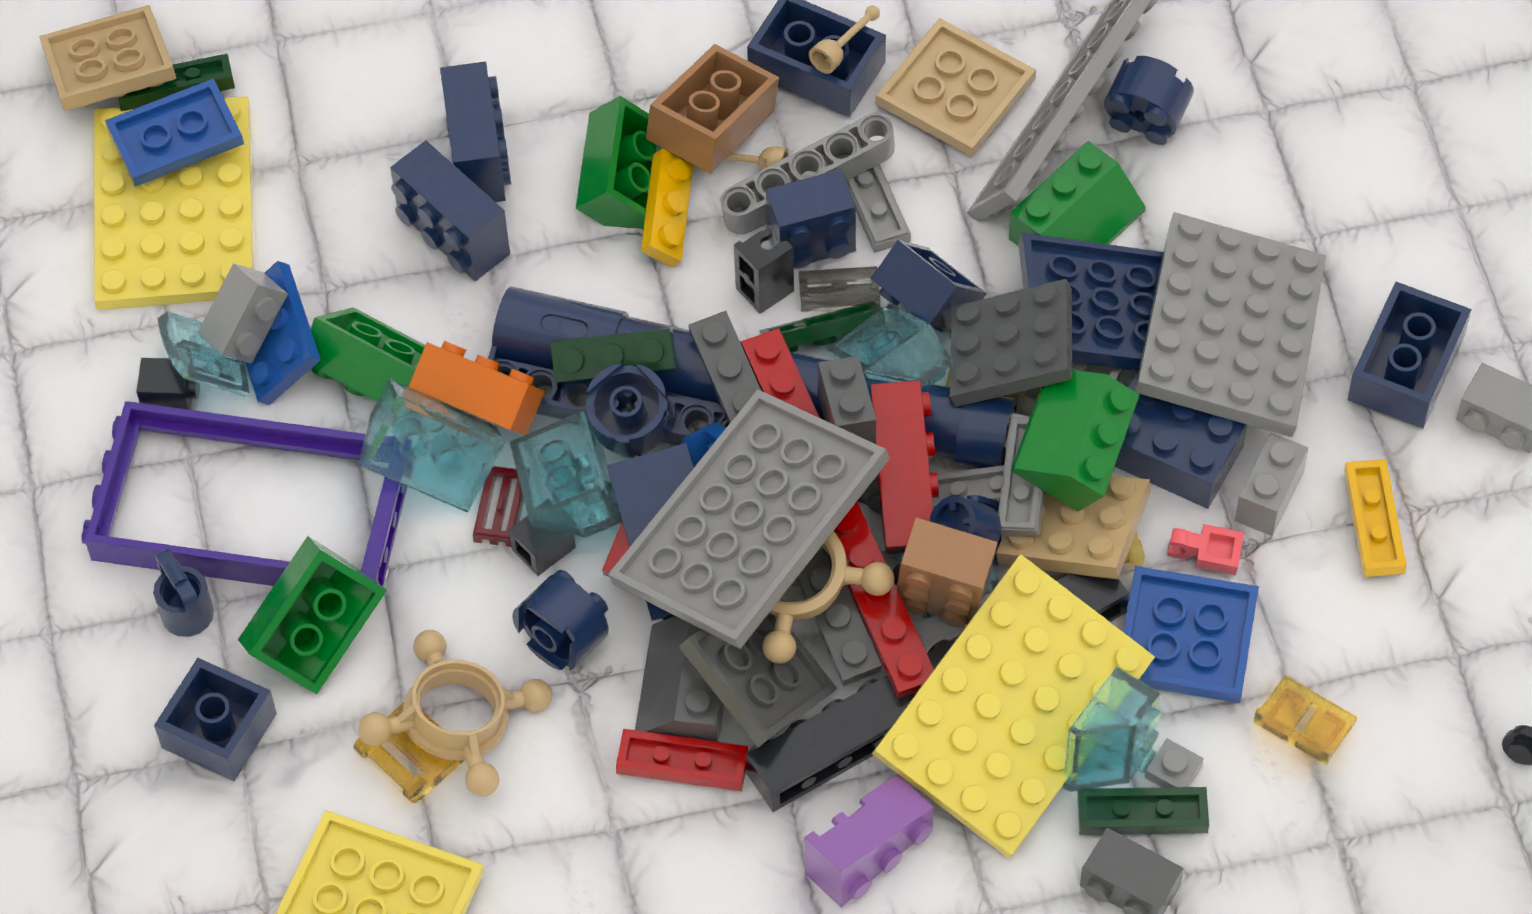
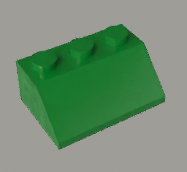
(616, 165)
(1080, 201)
(363, 352)
(1075, 437)
(311, 615)

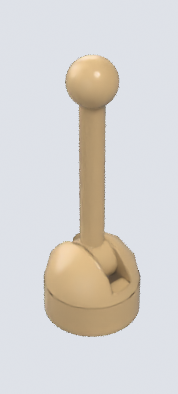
(828, 53)
(767, 158)

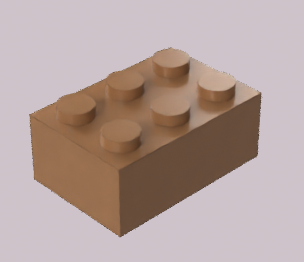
(712, 108)
(945, 572)

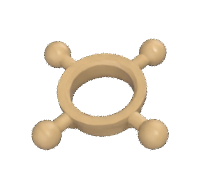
(875, 578)
(430, 648)

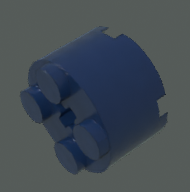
(1148, 99)
(633, 388)
(562, 621)

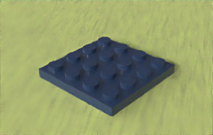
(1110, 294)

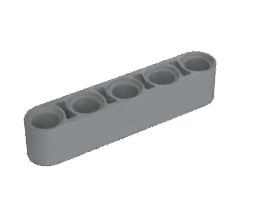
(817, 157)

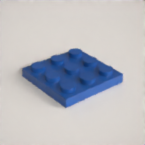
(1194, 630)

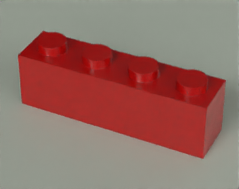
(905, 480)

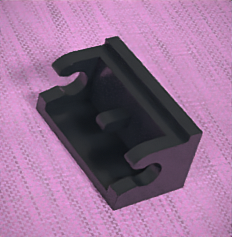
(762, 273)

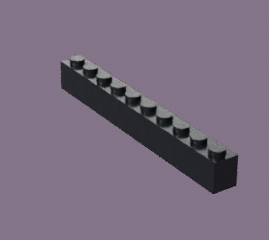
(853, 727)

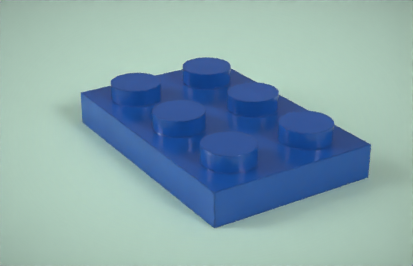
(174, 132)
(288, 346)

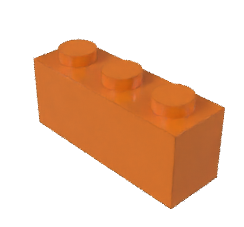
(477, 386)

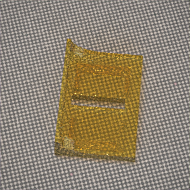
(1286, 709)

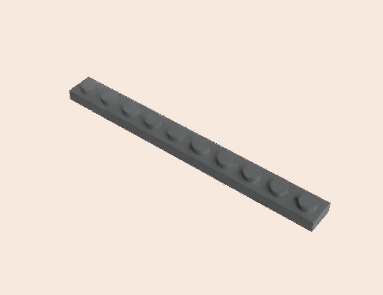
(734, 385)

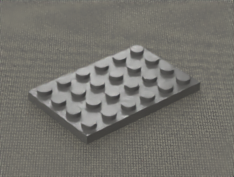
(1231, 324)
(749, 518)

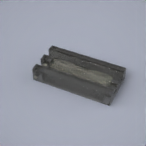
(839, 294)

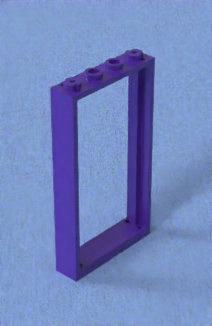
(233, 430)

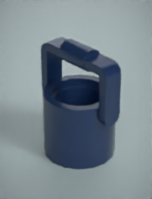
(971, 515)
(182, 597)

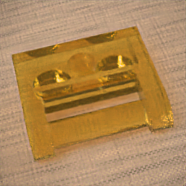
(433, 767)

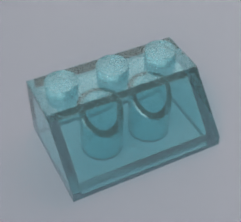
(895, 348)
(430, 445)
(566, 478)
(1113, 734)

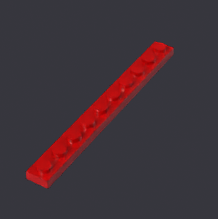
(882, 615)

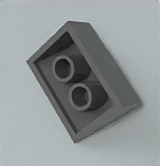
(673, 692)

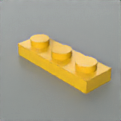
(667, 208)
(1375, 518)

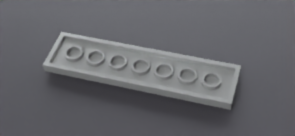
(1059, 107)

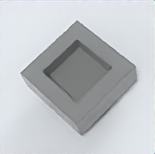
(1173, 766)

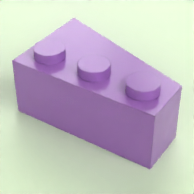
(868, 840)

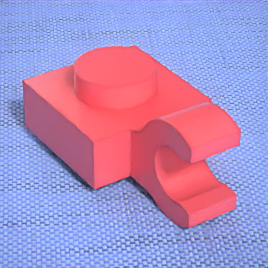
(1215, 548)

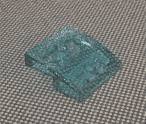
(197, 358)

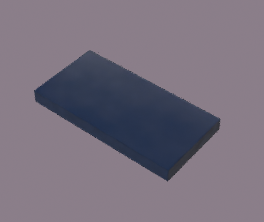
(644, 487)

